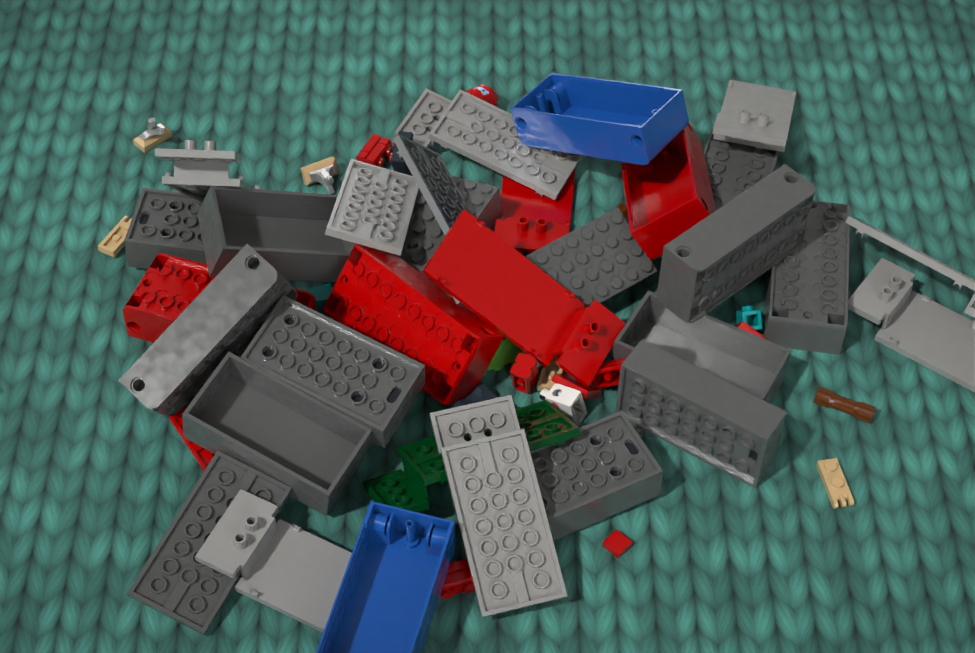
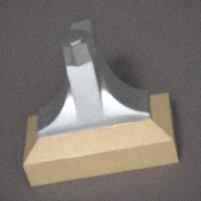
(152, 136)
(321, 172)

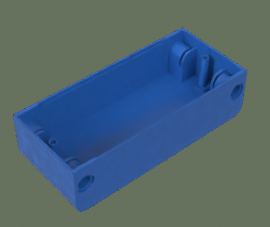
(600, 117)
(390, 583)

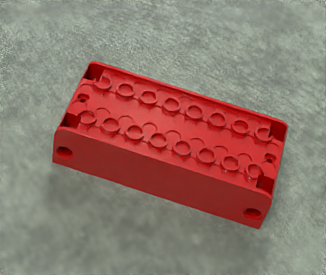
(668, 193)
(167, 291)
(415, 317)

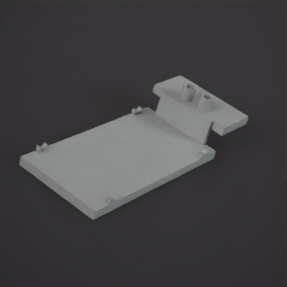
(755, 115)
(488, 138)
(200, 169)
(373, 207)
(960, 278)
(916, 323)
(498, 506)
(276, 560)

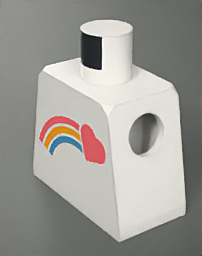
(566, 401)

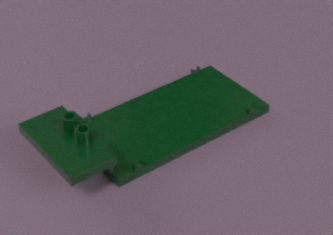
(424, 465)

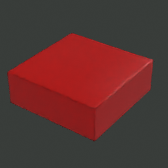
(617, 543)

